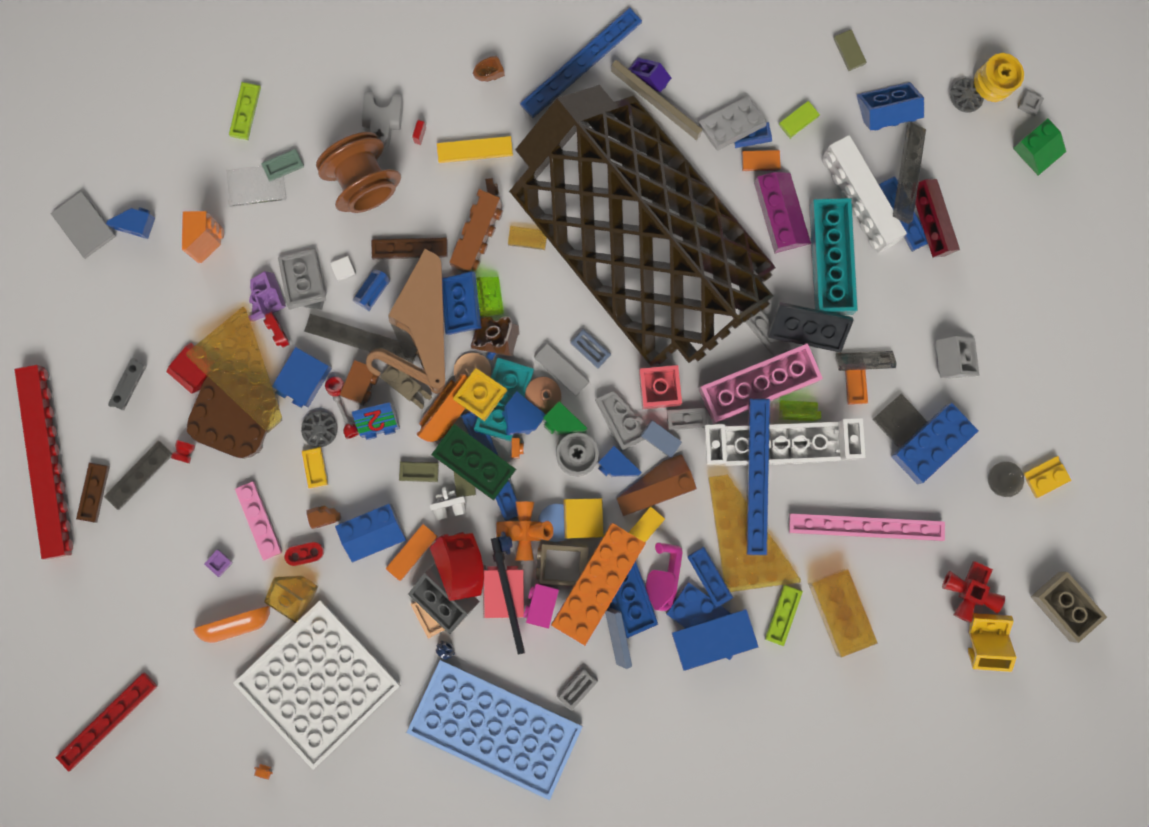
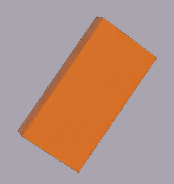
(761, 160)
(856, 387)

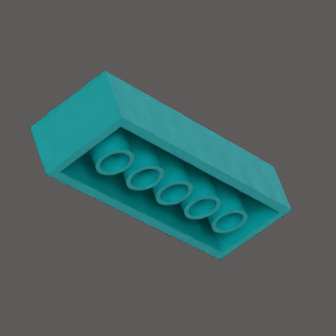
(833, 256)

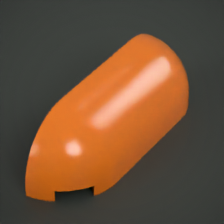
(442, 412)
(233, 625)

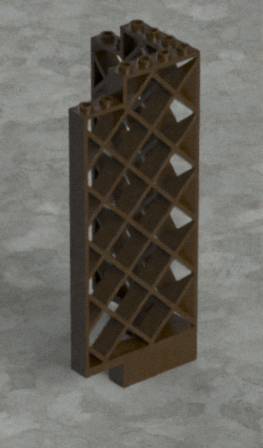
(597, 110)

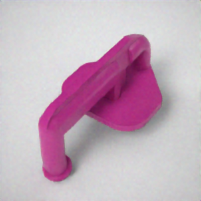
(663, 585)

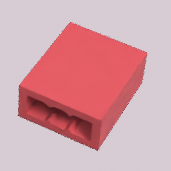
(493, 597)

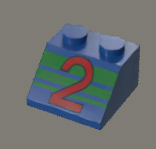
(376, 420)

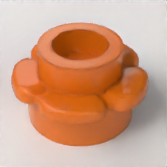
(263, 771)

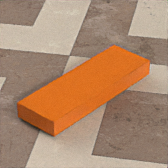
(411, 552)

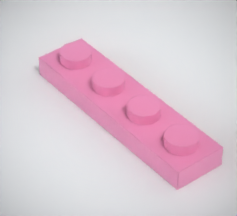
(258, 520)

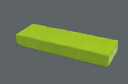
(244, 111)
(783, 615)

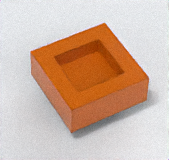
(517, 448)

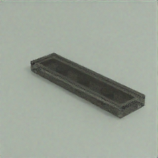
(138, 475)

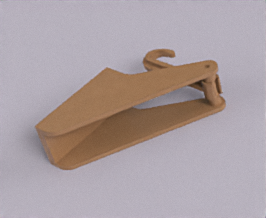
(420, 315)

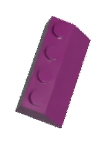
(781, 211)

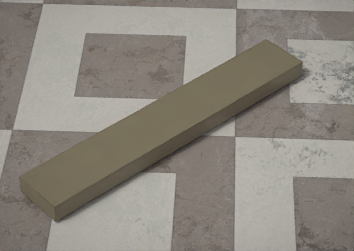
(656, 100)

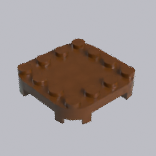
(223, 424)

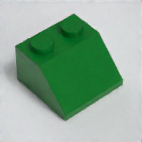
(1041, 147)
(562, 421)

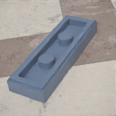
(618, 638)

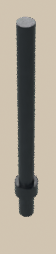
(499, 558)

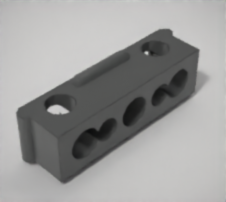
(127, 384)

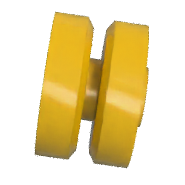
(999, 77)

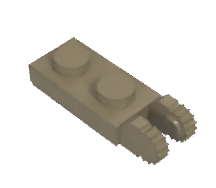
(404, 385)

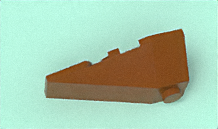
(661, 484)

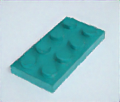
(513, 378)

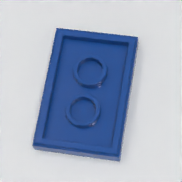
(460, 303)

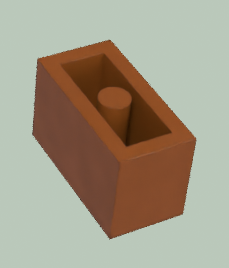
(359, 384)

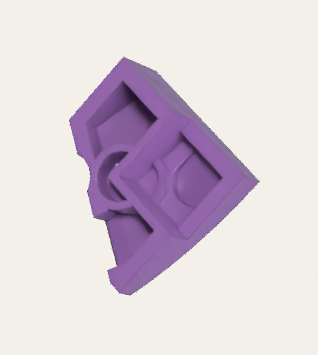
(265, 295)

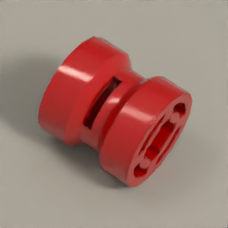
(183, 451)

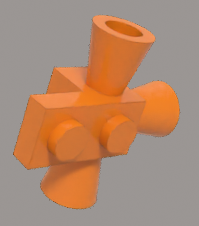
(525, 530)

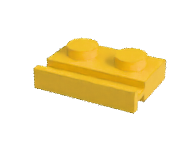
(1047, 477)

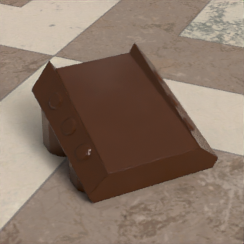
(496, 336)

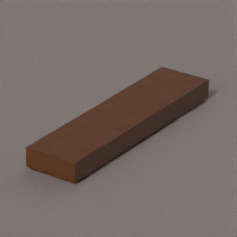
(408, 247)

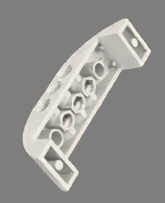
(788, 443)

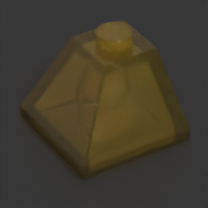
(291, 595)

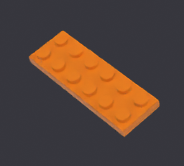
(598, 584)

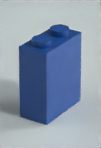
(301, 378)

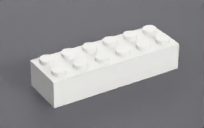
(867, 198)

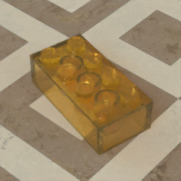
(842, 613)

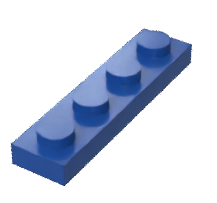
(915, 234)

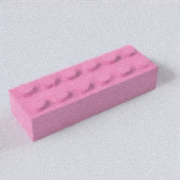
(761, 381)

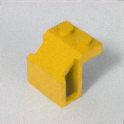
(991, 642)

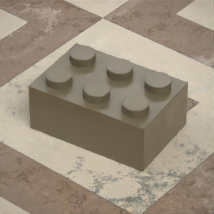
(1068, 607)

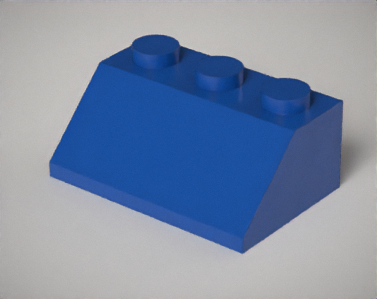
(891, 106)
(370, 532)

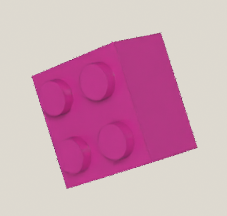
(541, 606)

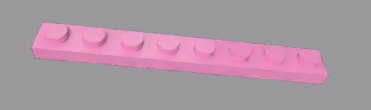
(867, 527)

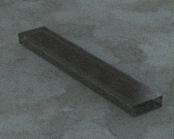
(909, 173)
(358, 338)

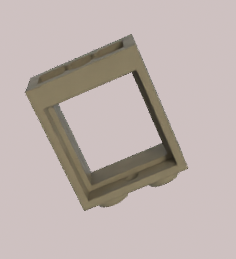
(541, 555)

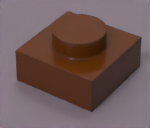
(491, 187)

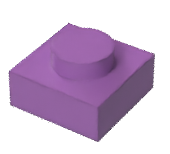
(218, 563)

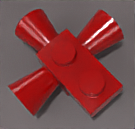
(973, 591)

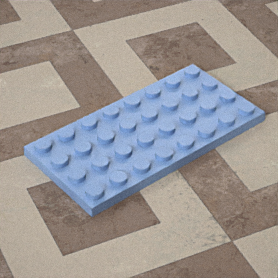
(494, 729)

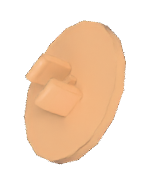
(470, 361)

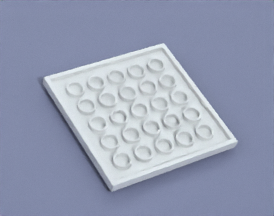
(316, 684)

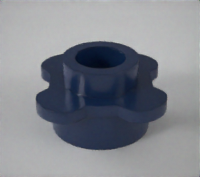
(505, 543)
(445, 650)

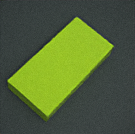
(799, 119)

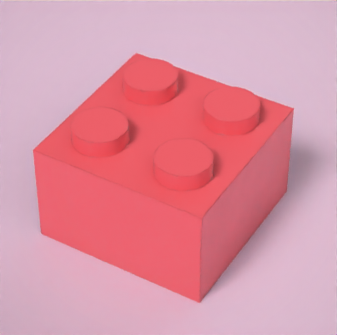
(660, 387)

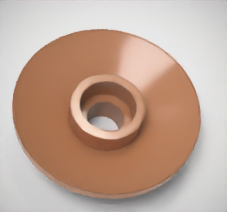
(535, 390)

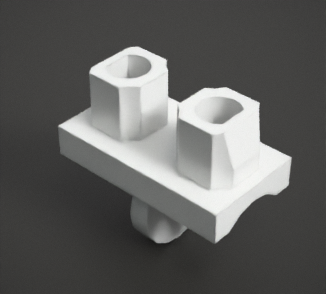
(440, 508)

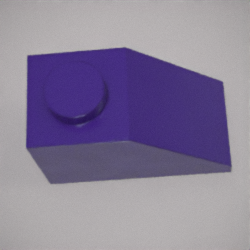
(651, 73)

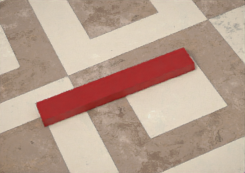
(106, 722)

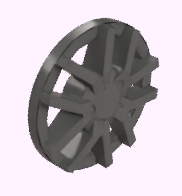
(966, 95)
(319, 429)

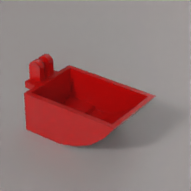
(459, 565)

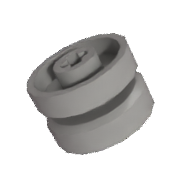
(577, 443)

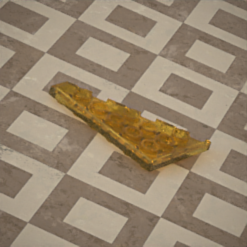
(236, 365)
(738, 568)

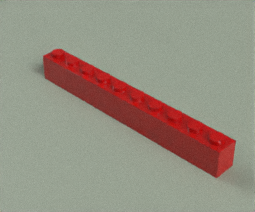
(43, 462)

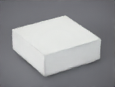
(342, 268)

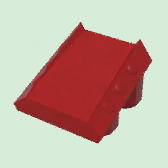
(186, 371)

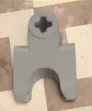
(382, 120)

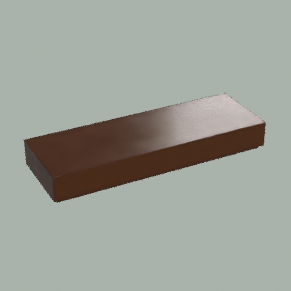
(92, 492)

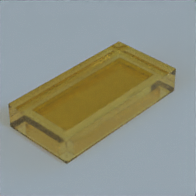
(527, 238)

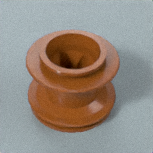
(356, 168)

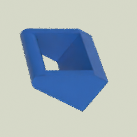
(371, 289)

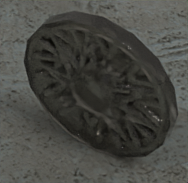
(1006, 479)

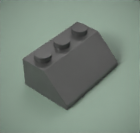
(432, 597)

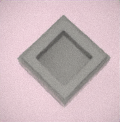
(1030, 103)

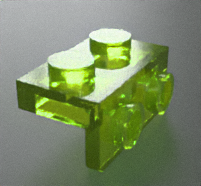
(489, 296)

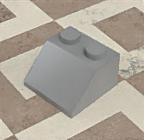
(957, 357)

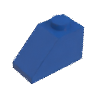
(133, 222)
(617, 465)

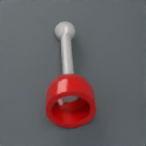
(350, 429)

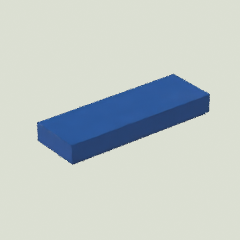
(710, 577)

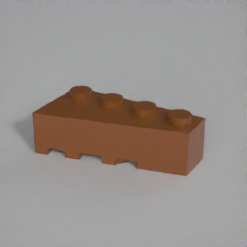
(477, 232)

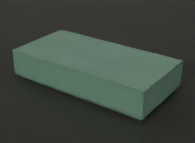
(282, 165)

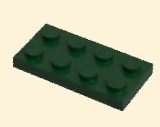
(473, 462)

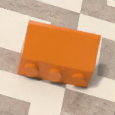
(200, 234)

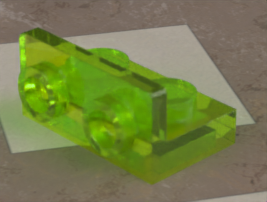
(799, 410)

